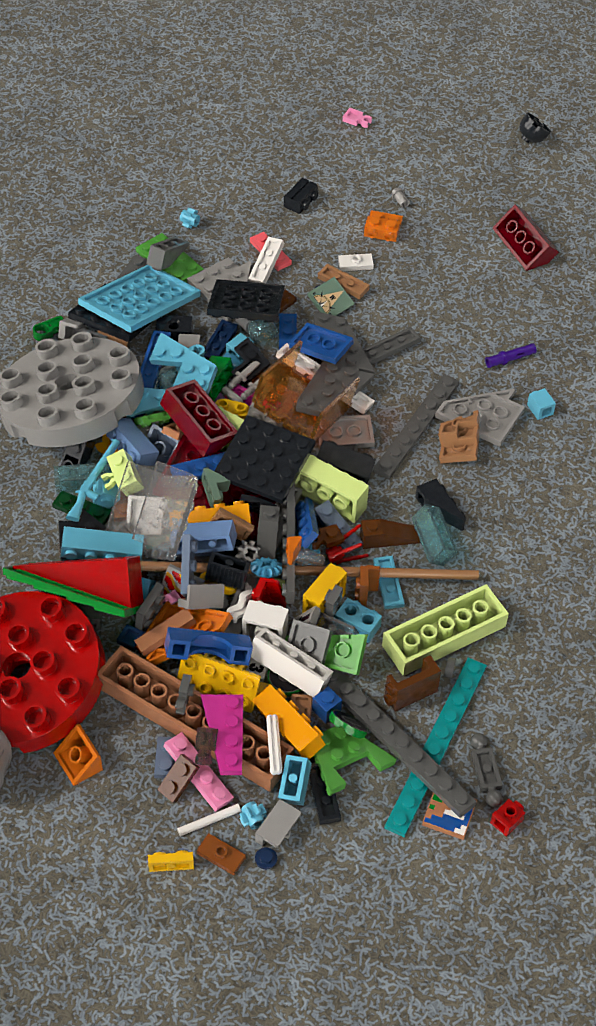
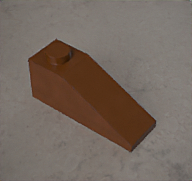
(386, 533)

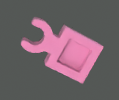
(356, 117)

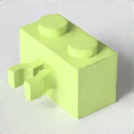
(117, 463)

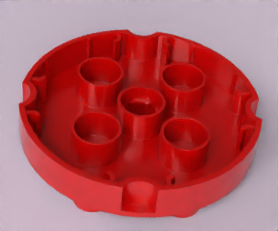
(63, 669)

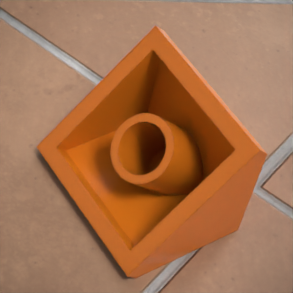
(78, 756)

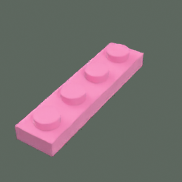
(205, 779)

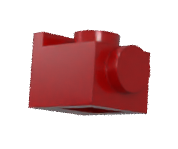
(505, 822)

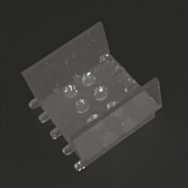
(154, 507)

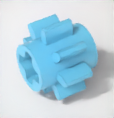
(189, 218)
(252, 815)

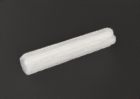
(274, 744)

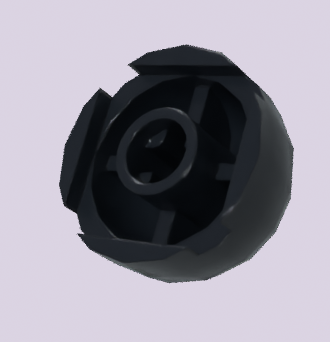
(533, 129)

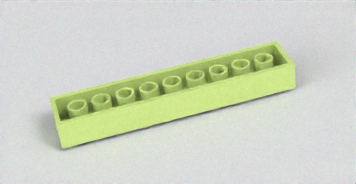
(324, 482)

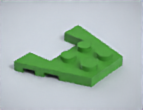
(343, 750)

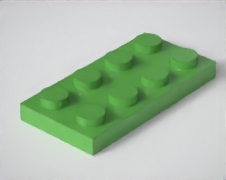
(181, 268)

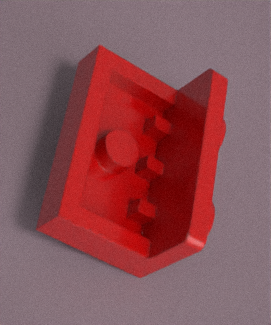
(269, 591)

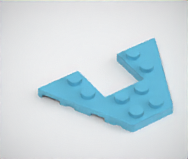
(192, 366)

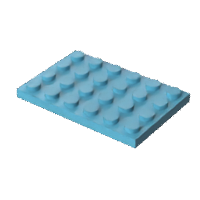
(139, 298)

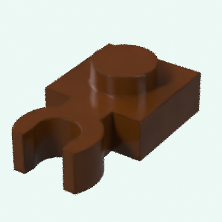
(329, 536)

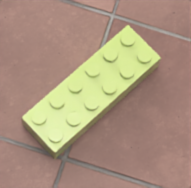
(445, 629)

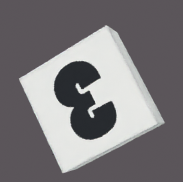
(257, 668)

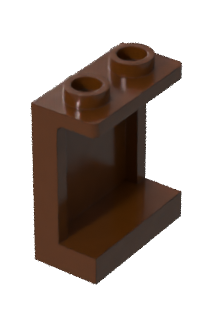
(413, 688)

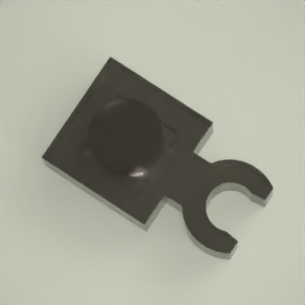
(205, 742)

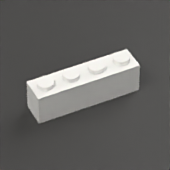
(290, 662)

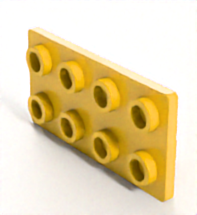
(217, 677)

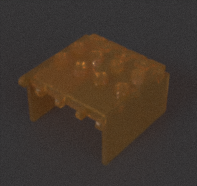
(280, 390)

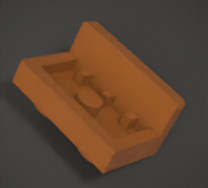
(367, 581)

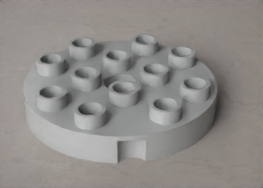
(70, 390)

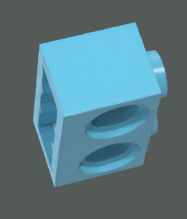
(360, 616)

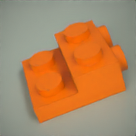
(383, 226)

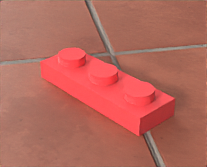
(258, 242)

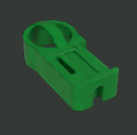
(50, 327)

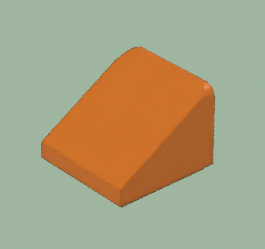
(293, 548)

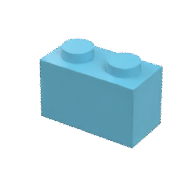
(295, 780)

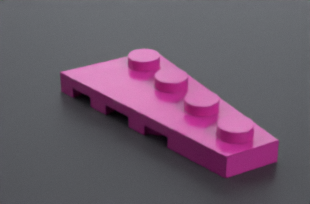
(226, 715)

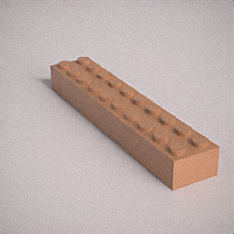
(155, 696)

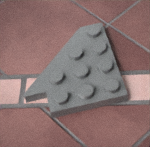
(222, 270)
(495, 409)

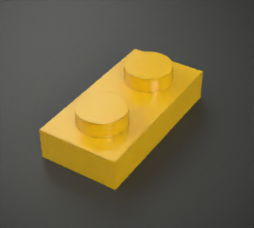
(172, 861)

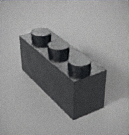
(347, 460)

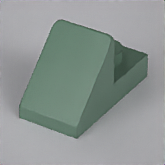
(214, 485)

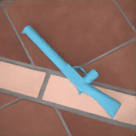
(75, 512)

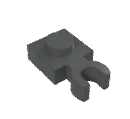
(185, 691)

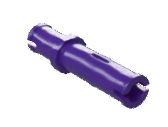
(504, 357)

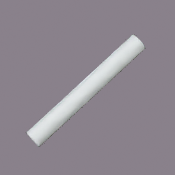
(209, 820)

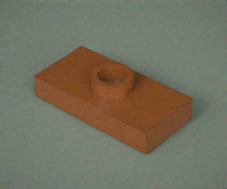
(221, 854)

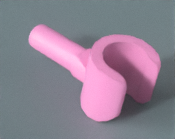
(172, 597)

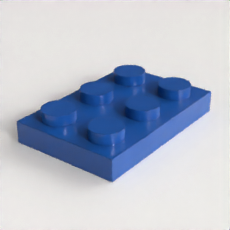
(322, 343)

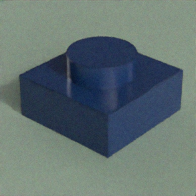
(128, 636)

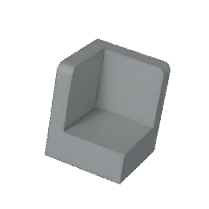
(67, 328)

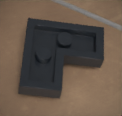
(249, 354)

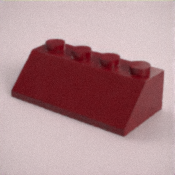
(525, 239)
(198, 417)

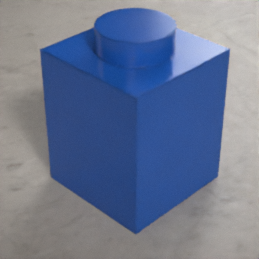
(325, 702)

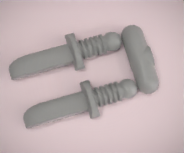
(231, 395)

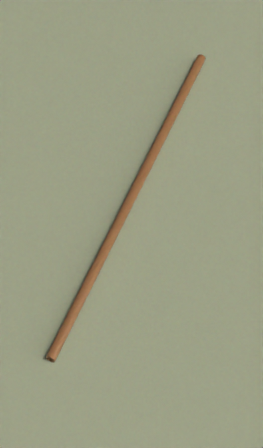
(351, 571)

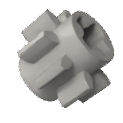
(252, 554)

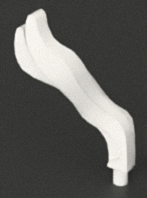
(238, 610)

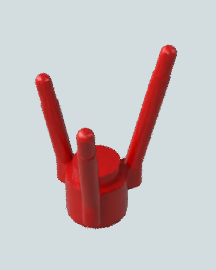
(336, 554)

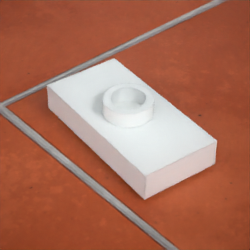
(355, 262)

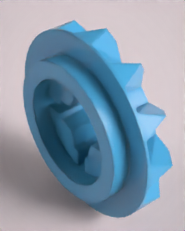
(266, 567)

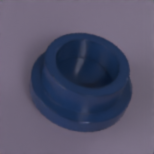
(266, 858)

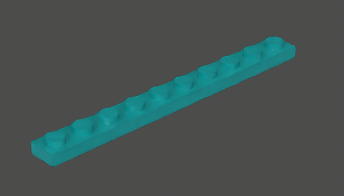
(436, 745)

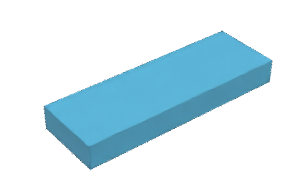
(389, 587)

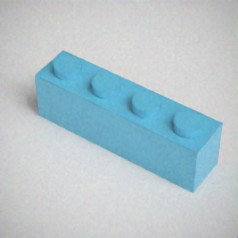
(95, 544)

